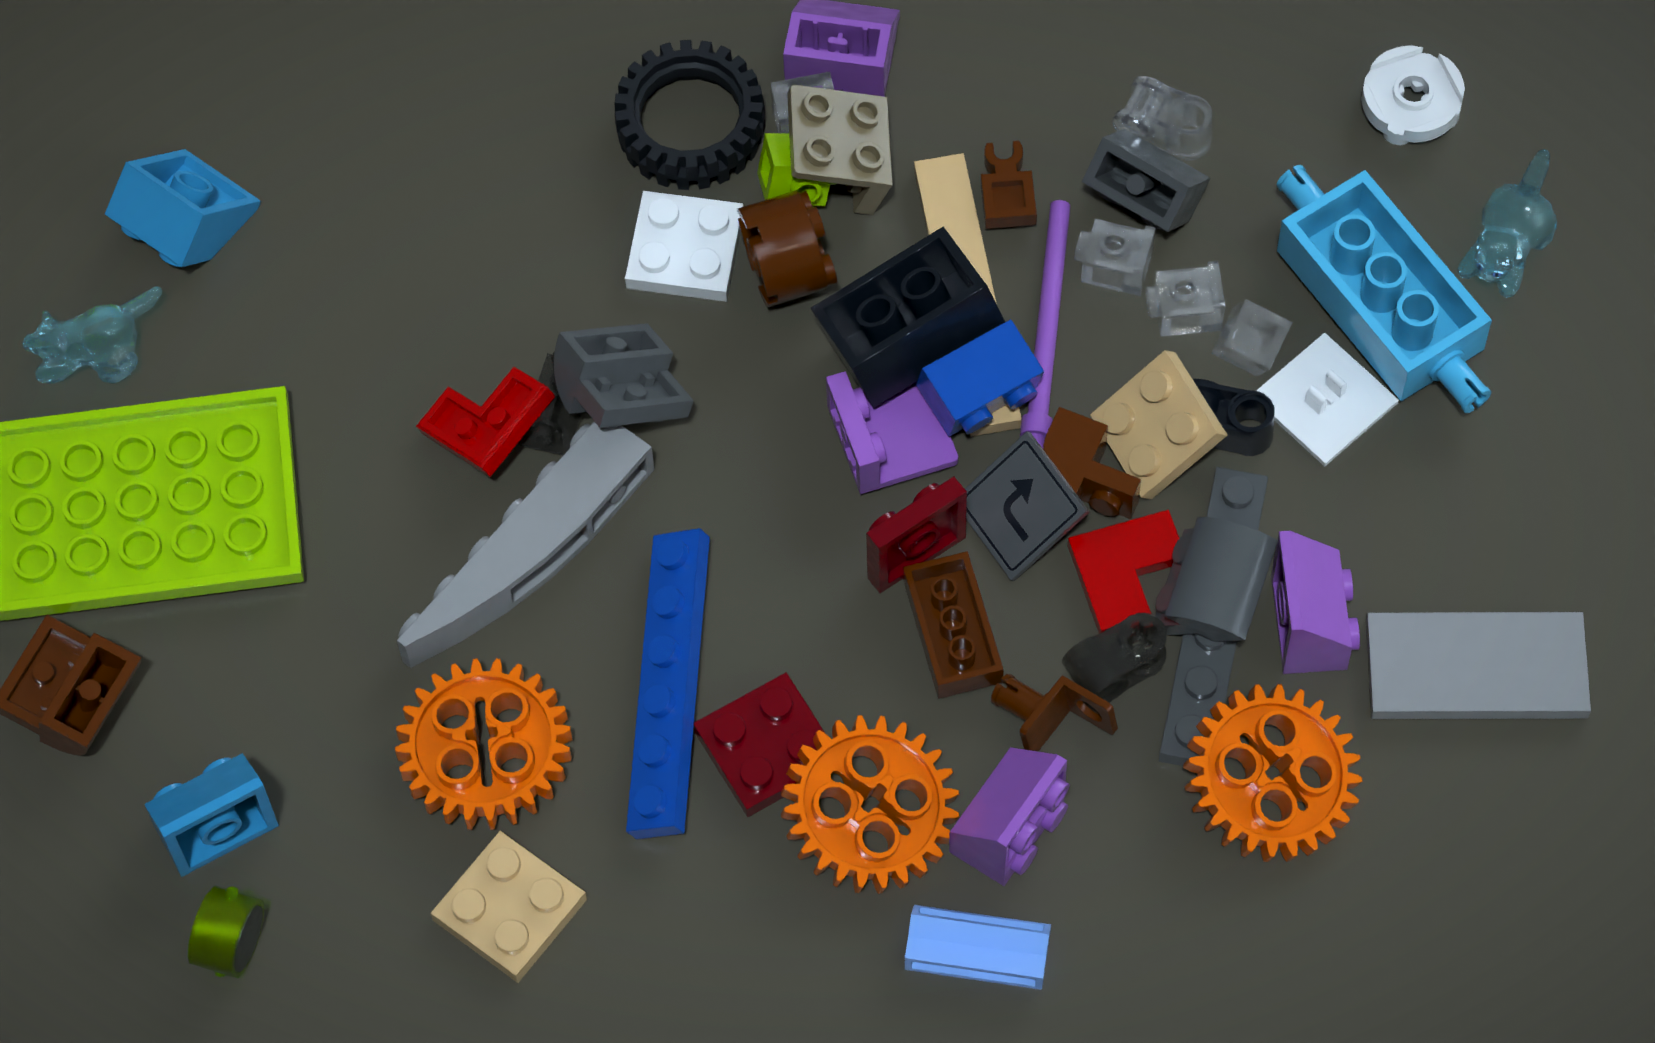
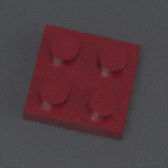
(916, 533)
(758, 741)

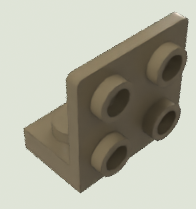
(841, 141)

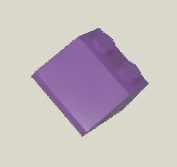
(1312, 606)

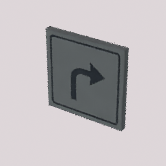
(1022, 506)

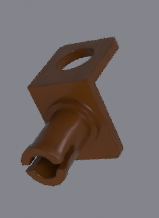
(1047, 711)

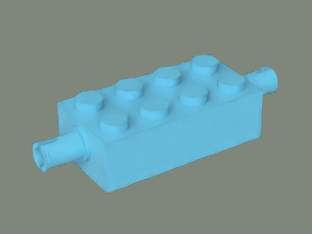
(1384, 286)

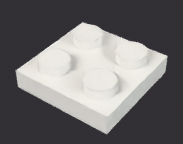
(684, 246)

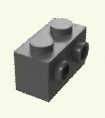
(1145, 180)

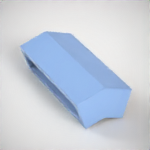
(977, 947)

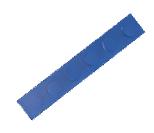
(668, 684)

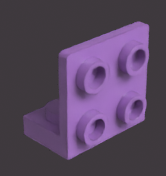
(887, 441)

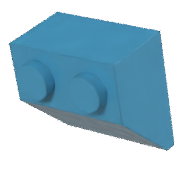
(179, 206)
(211, 813)

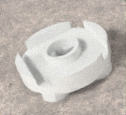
(1407, 120)

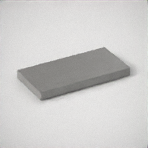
(1477, 665)

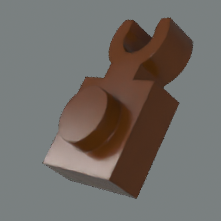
(1007, 191)

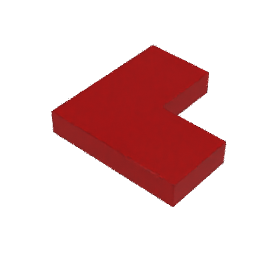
(490, 431)
(1115, 557)

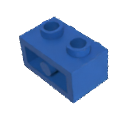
(980, 379)

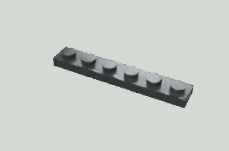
(1203, 664)

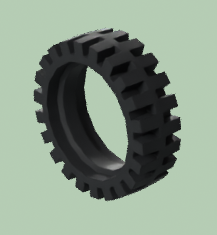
(684, 65)

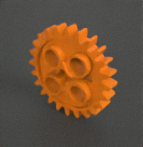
(1307, 743)
(434, 749)
(840, 841)

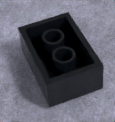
(907, 315)

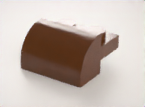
(66, 685)

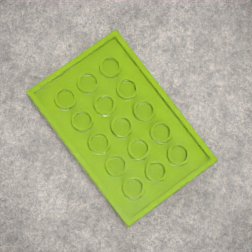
(147, 503)

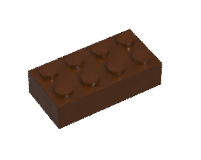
(953, 624)

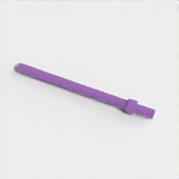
(1037, 419)

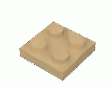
(1159, 424)
(509, 906)

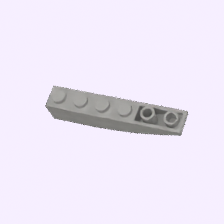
(534, 540)

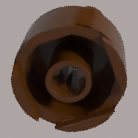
(786, 247)

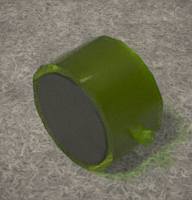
(226, 931)

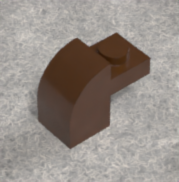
(1076, 450)

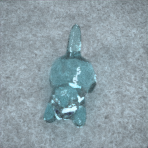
(1514, 223)
(98, 338)

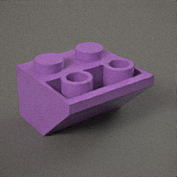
(842, 39)
(1011, 814)

